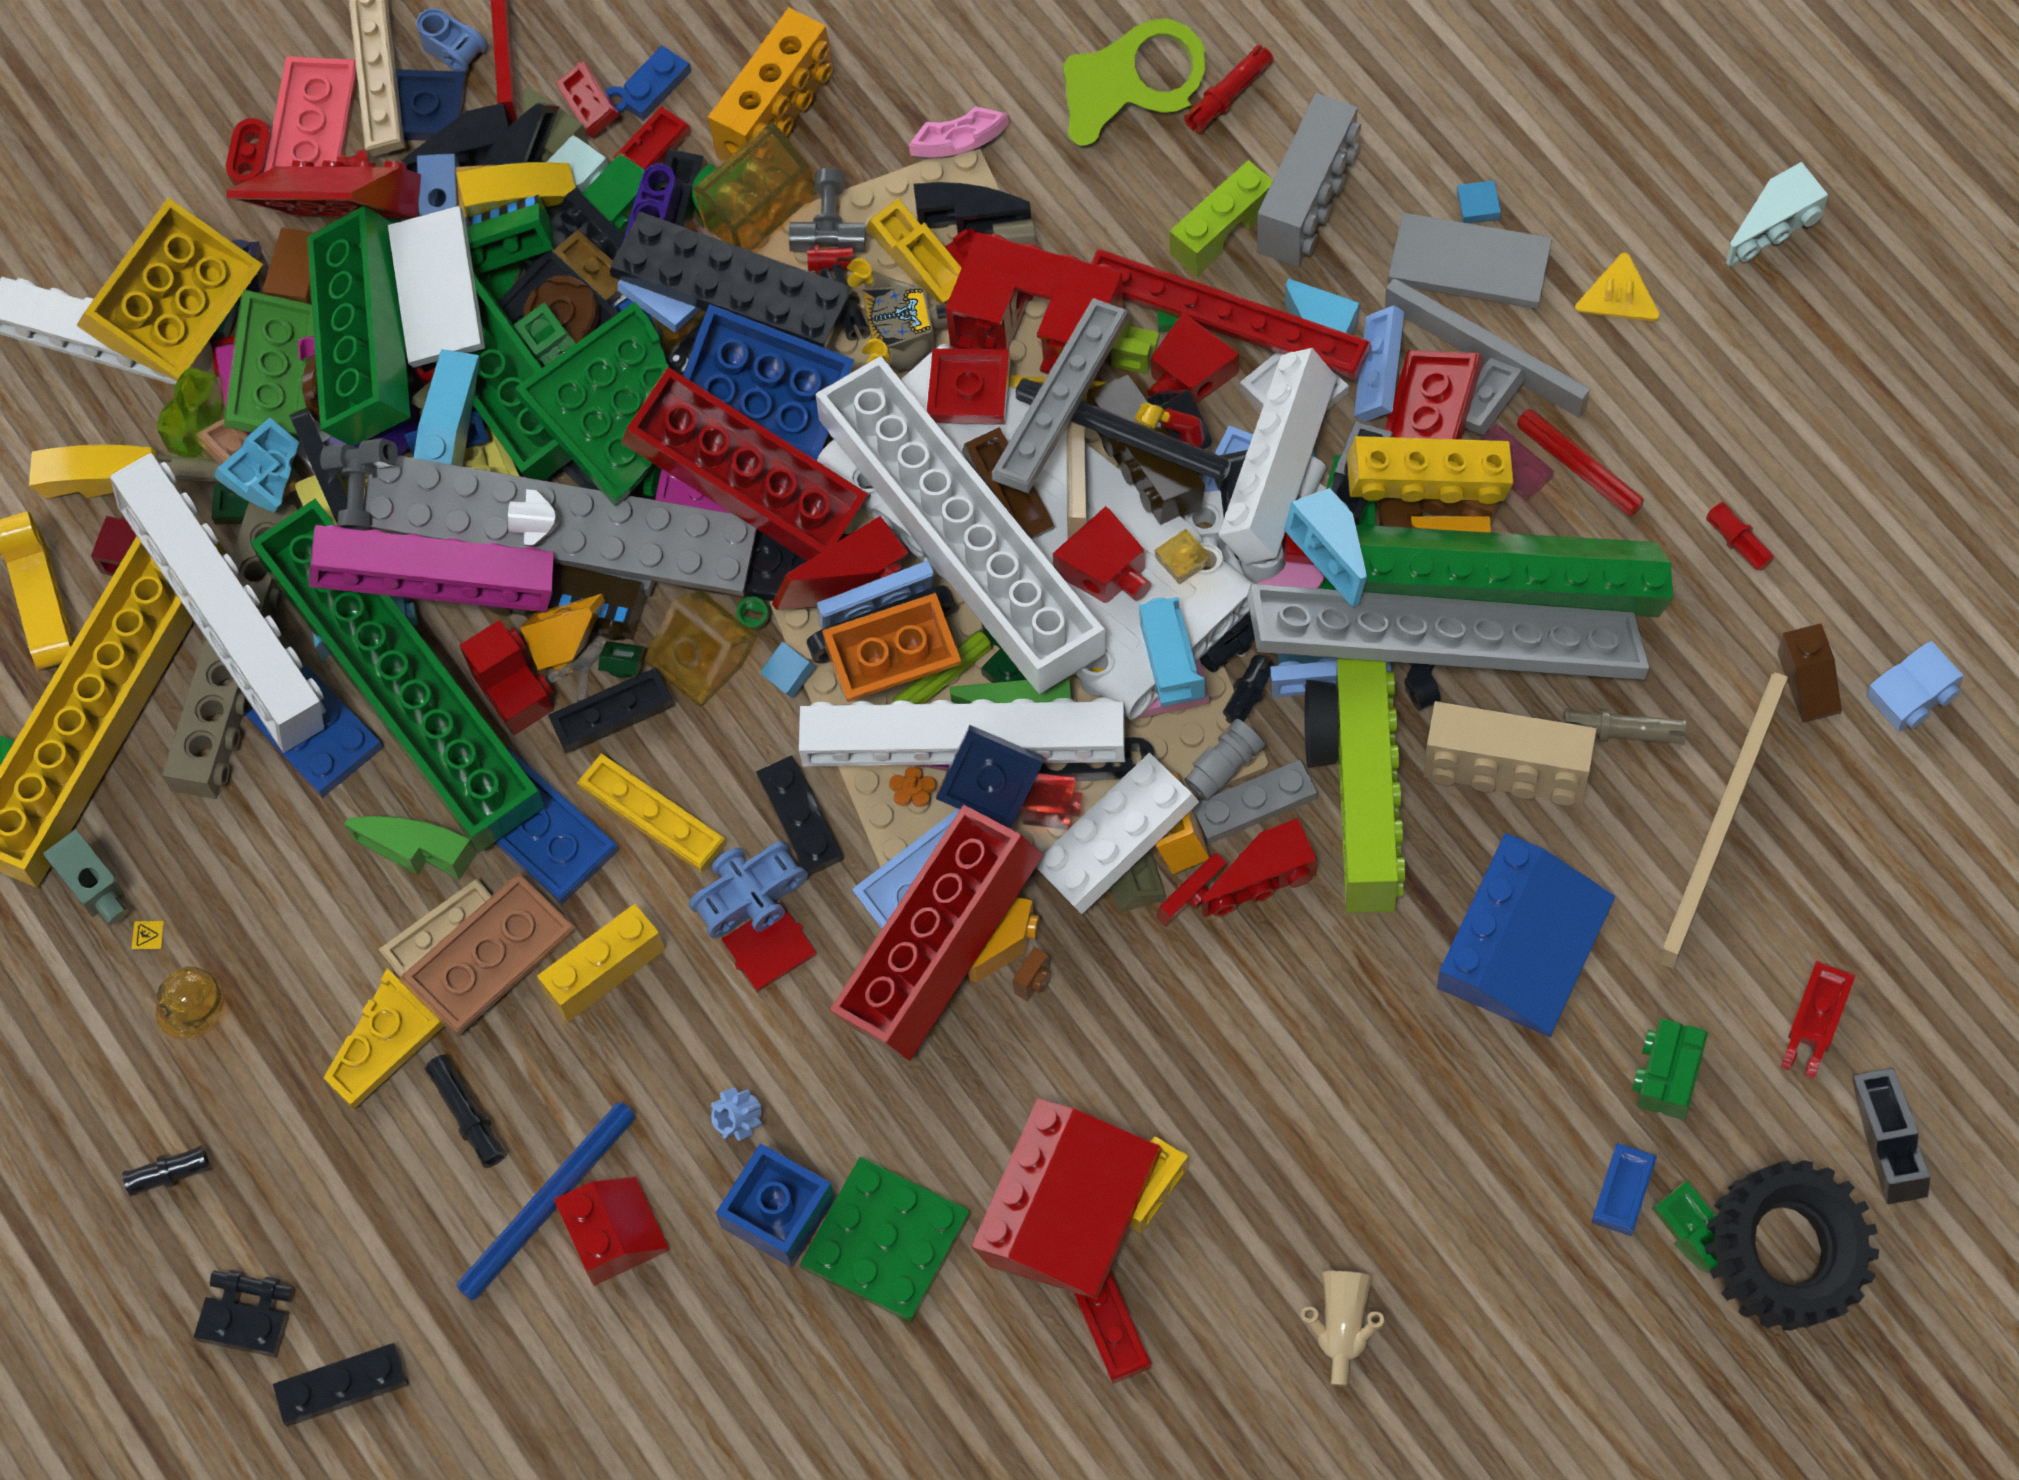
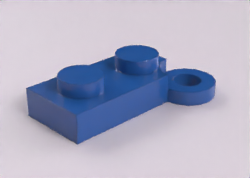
(651, 83)

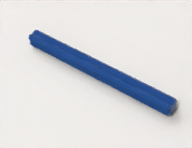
(543, 1203)

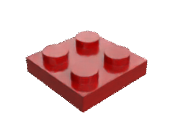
(968, 385)

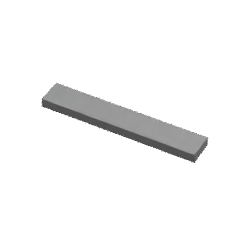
(1474, 339)
(1060, 396)

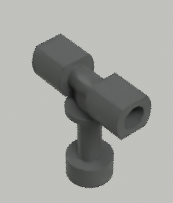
(827, 227)
(357, 466)

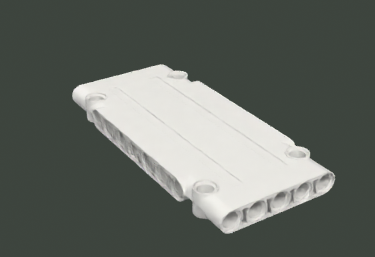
(1208, 600)

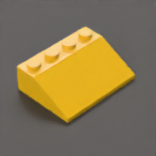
(169, 292)

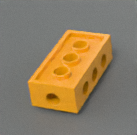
(773, 83)

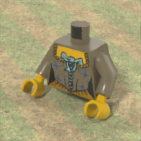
(896, 316)

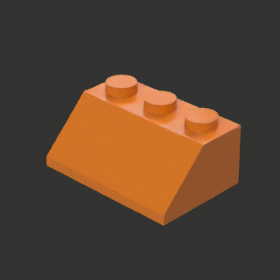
(891, 647)

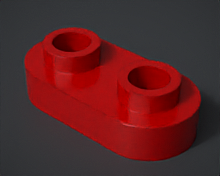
(244, 155)

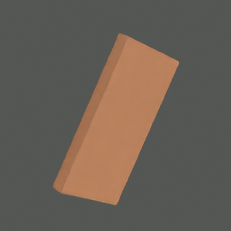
(487, 954)

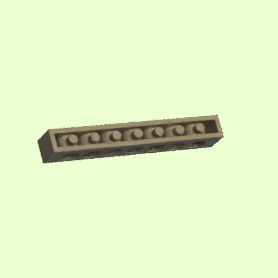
(205, 774)

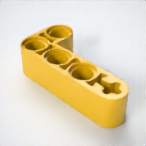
(35, 589)

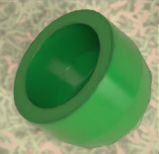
(753, 605)

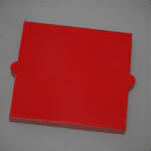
(769, 953)

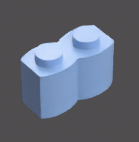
(1915, 687)

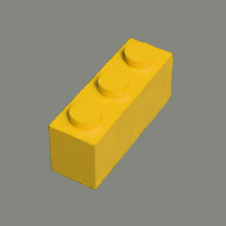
(601, 962)

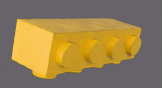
(1429, 469)

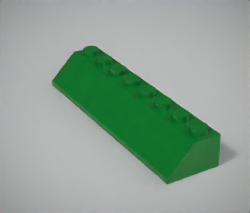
(1517, 568)

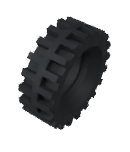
(1839, 1232)

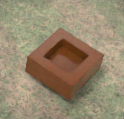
(1032, 975)

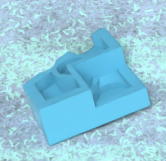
(261, 466)

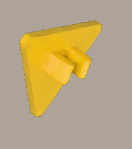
(1619, 293)

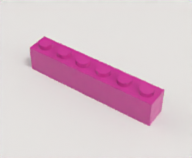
(431, 568)

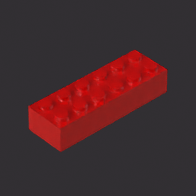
(743, 466)
(936, 932)

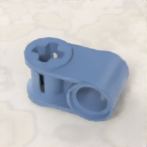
(454, 43)

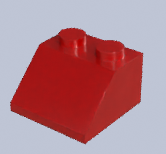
(611, 1226)

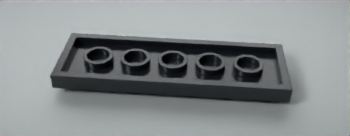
(716, 273)

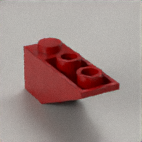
(1269, 863)

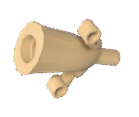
(1343, 1334)

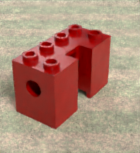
(1005, 275)

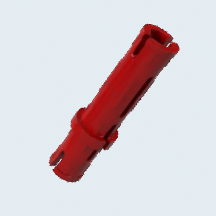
(1219, 97)

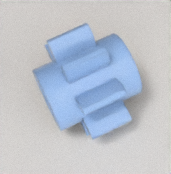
(736, 1114)

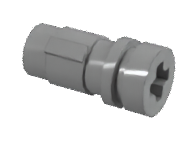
(1221, 763)

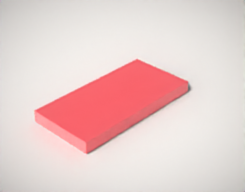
(312, 111)

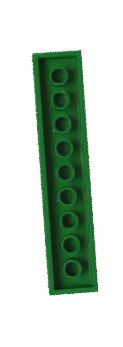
(404, 688)

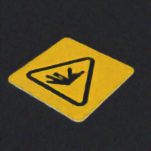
(147, 935)

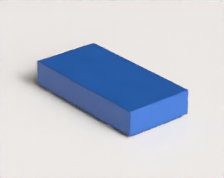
(1624, 1189)

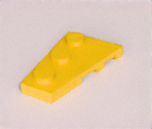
(384, 1039)

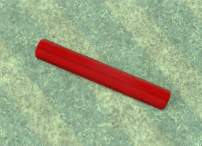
(1580, 462)

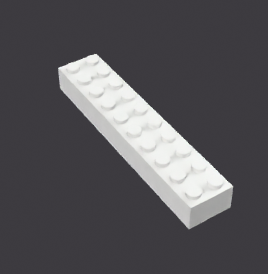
(961, 525)

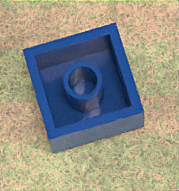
(775, 1205)

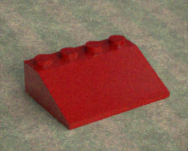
(333, 189)
(1065, 1199)

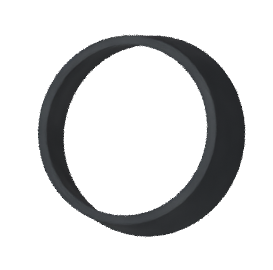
(1321, 723)

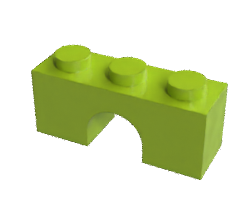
(1202, 233)

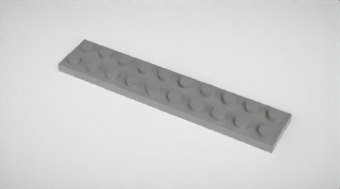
(627, 539)
(1447, 632)

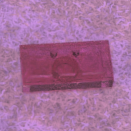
(1528, 470)

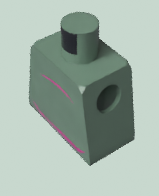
(80, 871)

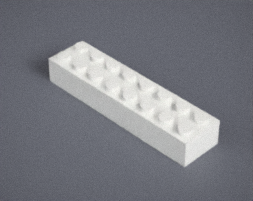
(218, 602)

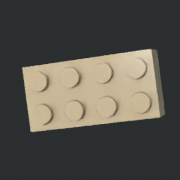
(1509, 753)

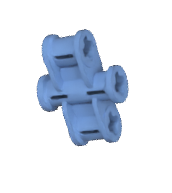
(737, 896)

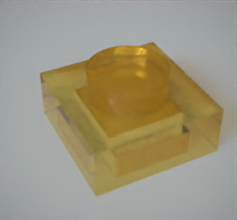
(1182, 556)

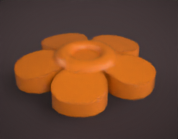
(912, 787)

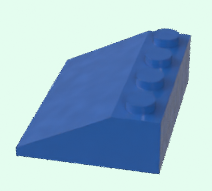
(765, 375)
(1525, 936)

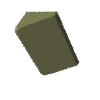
(1139, 885)

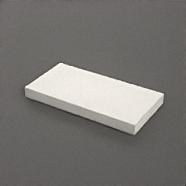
(436, 285)

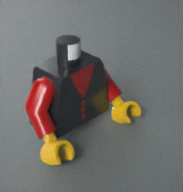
(1177, 414)

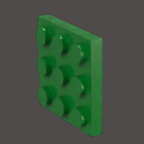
(885, 1239)

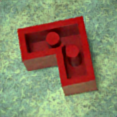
(504, 676)

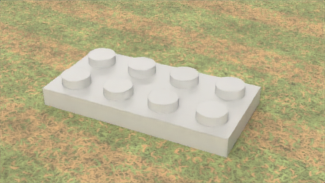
(1116, 832)

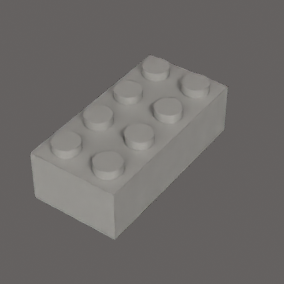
(1308, 180)

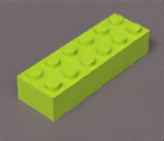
(1369, 786)

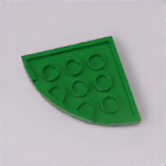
(595, 393)

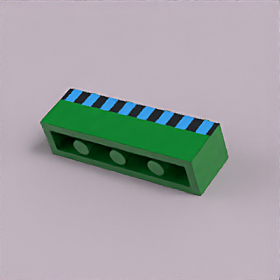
(509, 234)

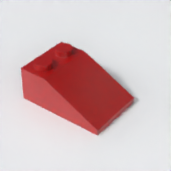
(848, 564)

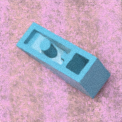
(448, 409)
(1329, 538)

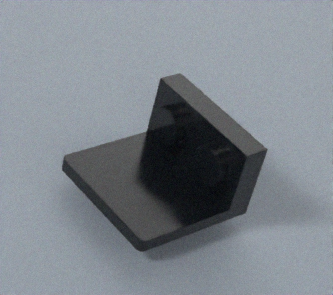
(581, 215)

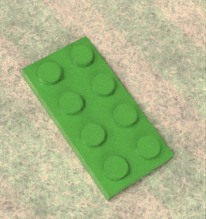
(266, 362)

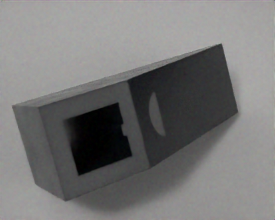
(467, 137)

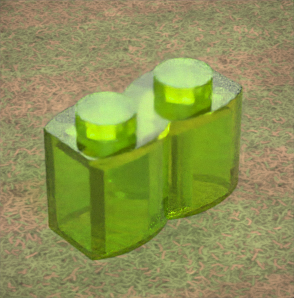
(195, 407)

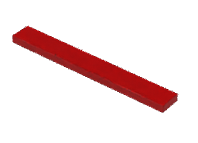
(1236, 315)

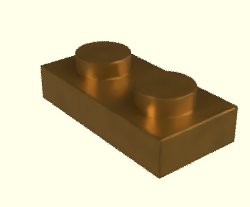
(589, 264)

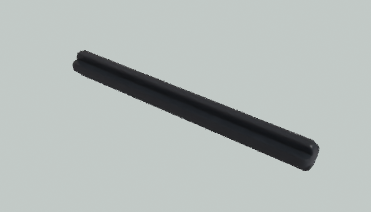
(1138, 435)

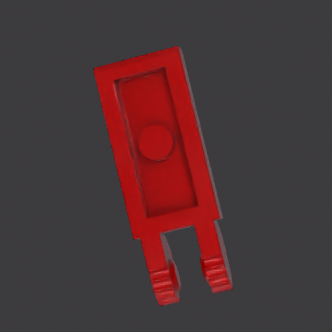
(1818, 1014)

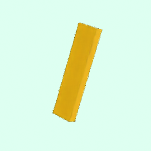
(651, 813)

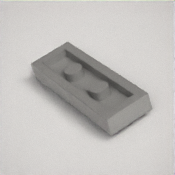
(1255, 801)

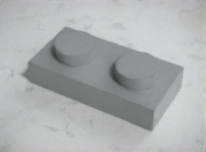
(1493, 391)

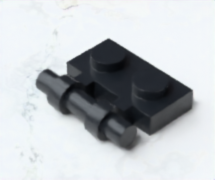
(244, 1326)

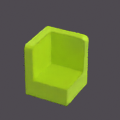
(1134, 349)

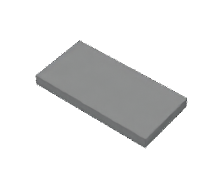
(1470, 260)

